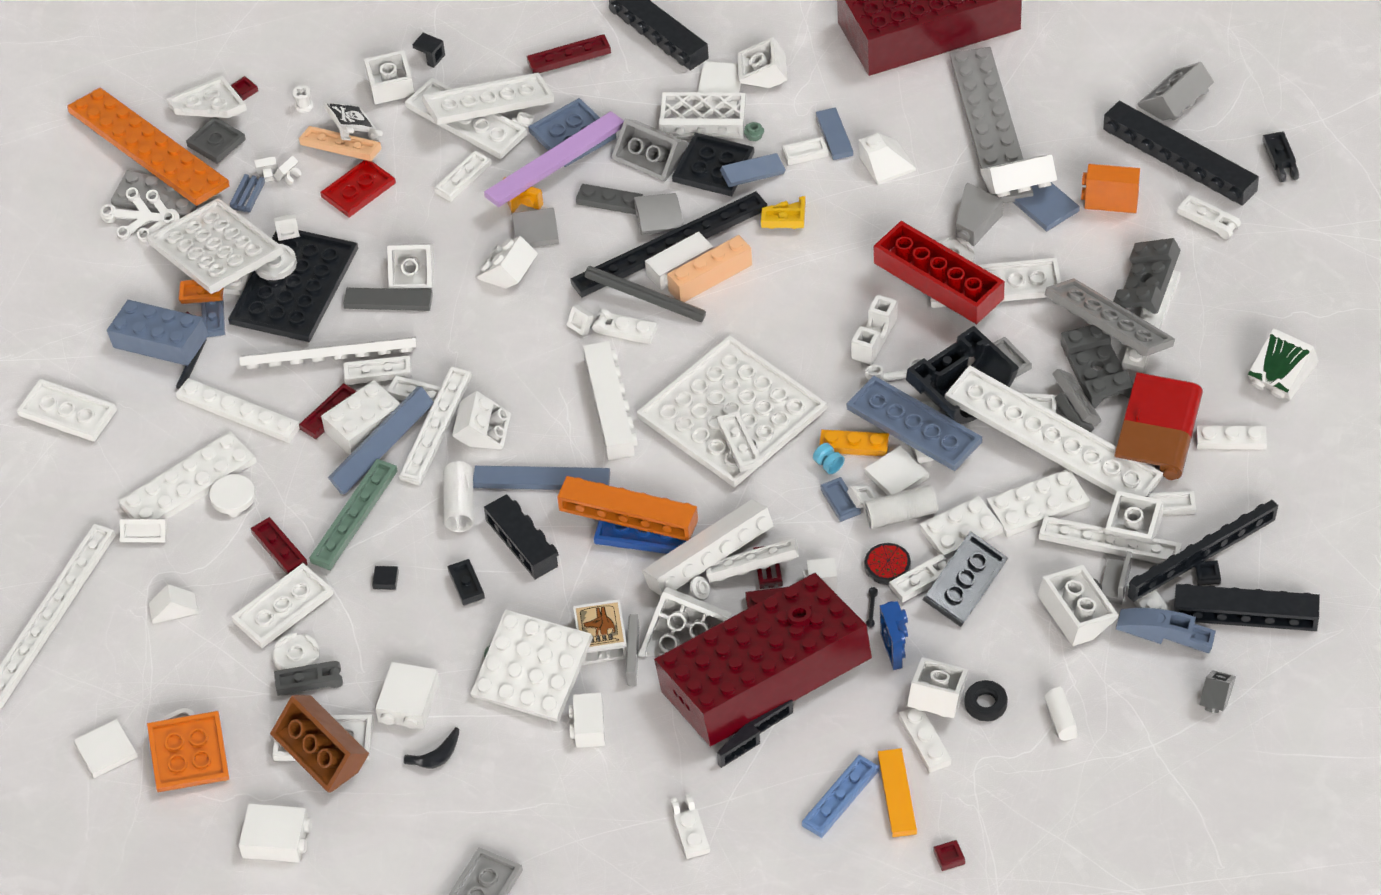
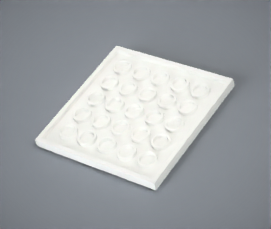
(728, 382)

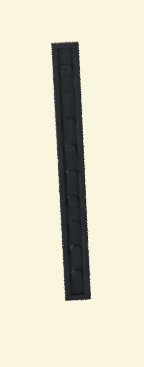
(707, 225)

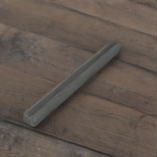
(645, 294)

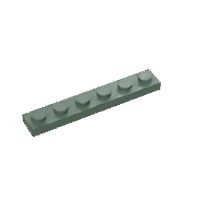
(353, 514)

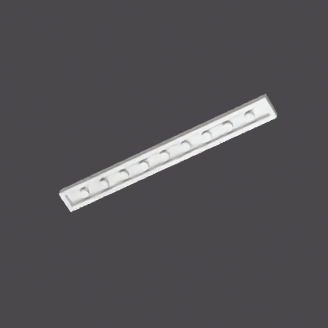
(52, 609)

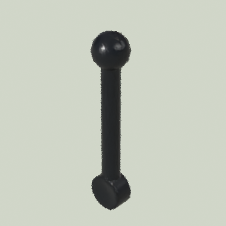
(873, 592)

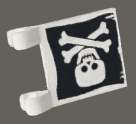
(351, 119)

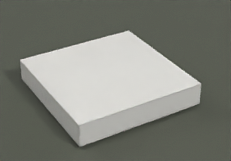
(896, 472)
(105, 748)

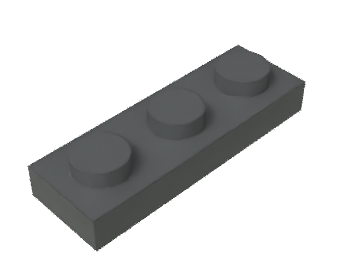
(607, 198)

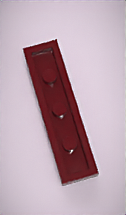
(568, 54)

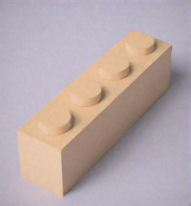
(709, 269)

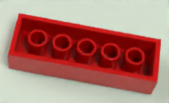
(939, 272)

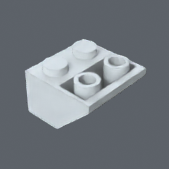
(507, 263)
(481, 422)

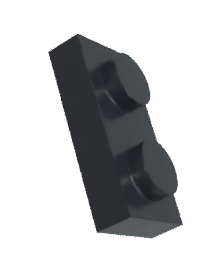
(466, 582)

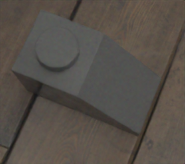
(1217, 691)

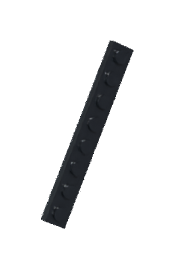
(1201, 551)

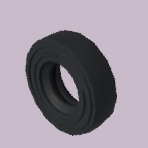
(986, 713)

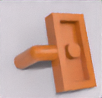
(192, 292)

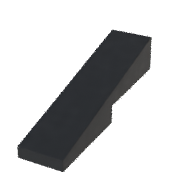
(749, 734)

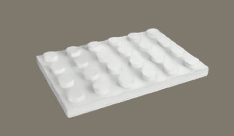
(215, 245)

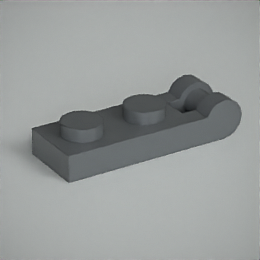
(308, 677)

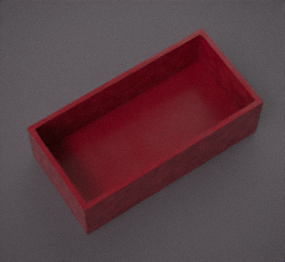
(907, 31)

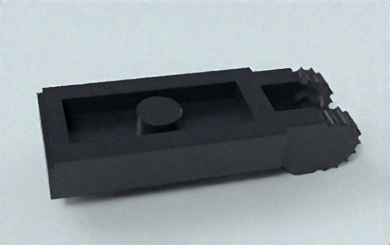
(1281, 155)

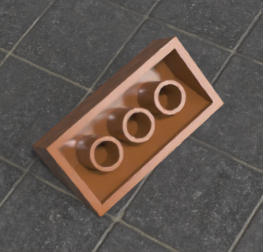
(318, 742)

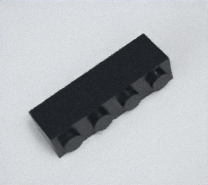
(521, 536)

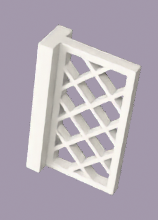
(686, 127)

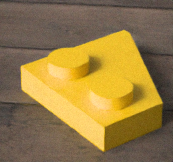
(784, 215)

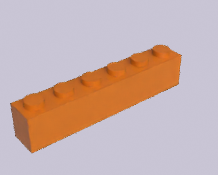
(627, 508)

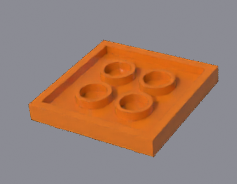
(188, 751)

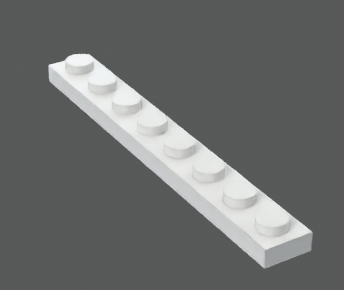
(319, 353)

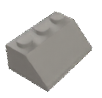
(1177, 92)
(648, 149)

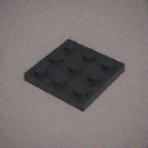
(704, 159)

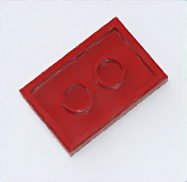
(358, 187)

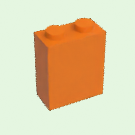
(1111, 188)

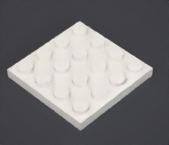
(531, 665)

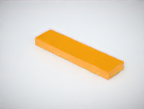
(897, 792)

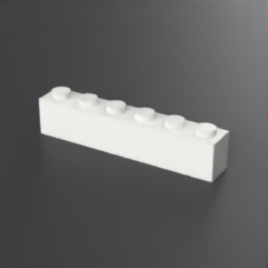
(609, 401)
(708, 547)

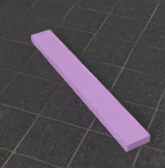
(554, 159)

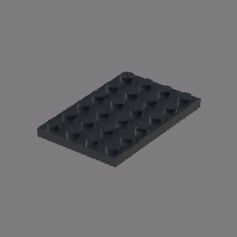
(299, 301)

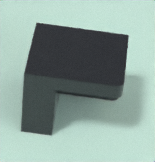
(431, 47)

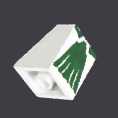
(1283, 365)

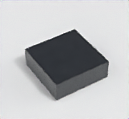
(1207, 573)
(385, 577)

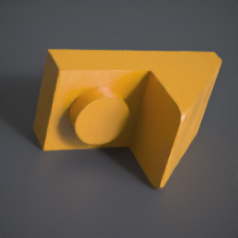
(531, 198)

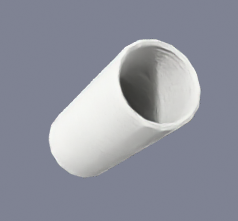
(458, 496)
(892, 508)

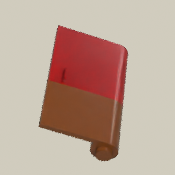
(1160, 423)

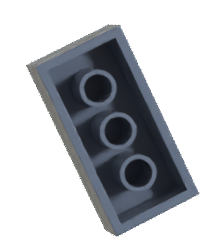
(157, 332)

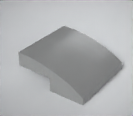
(658, 213)

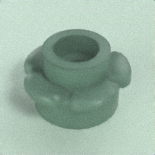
(753, 131)

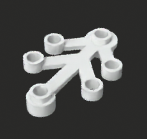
(142, 216)

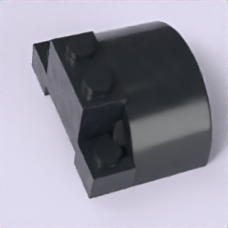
(944, 369)

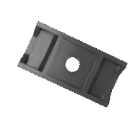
(1149, 274)
(1091, 348)

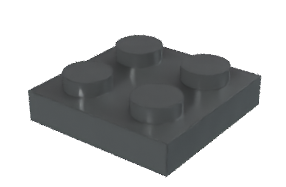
(215, 140)

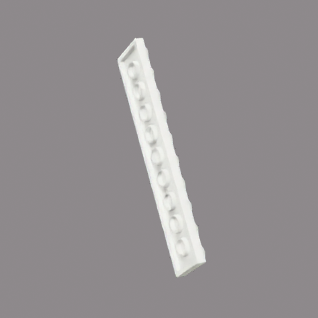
(1050, 434)

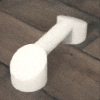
(877, 370)

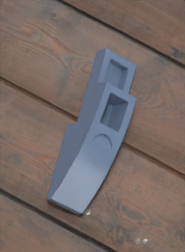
(1165, 624)

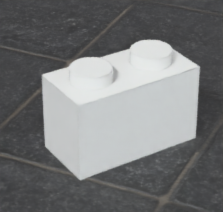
(588, 720)

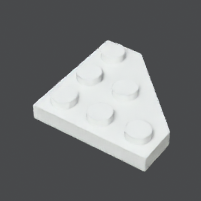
(209, 99)

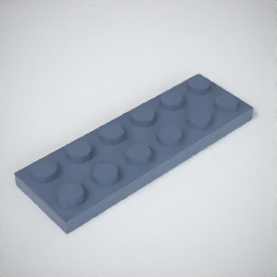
(914, 423)

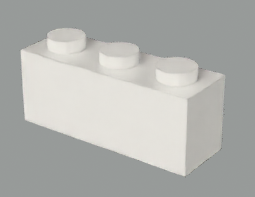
(674, 257)

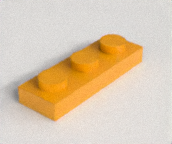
(856, 442)

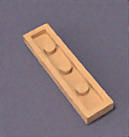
(332, 142)

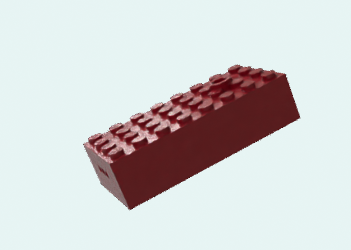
(763, 658)

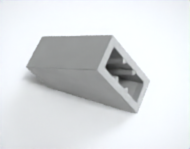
(977, 214)

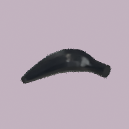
(438, 756)

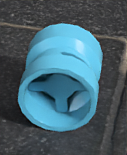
(830, 460)

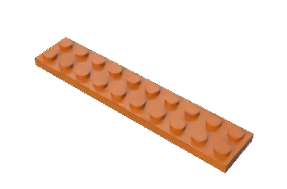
(148, 146)

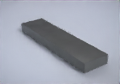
(388, 299)

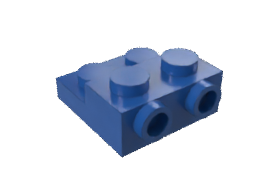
(894, 632)

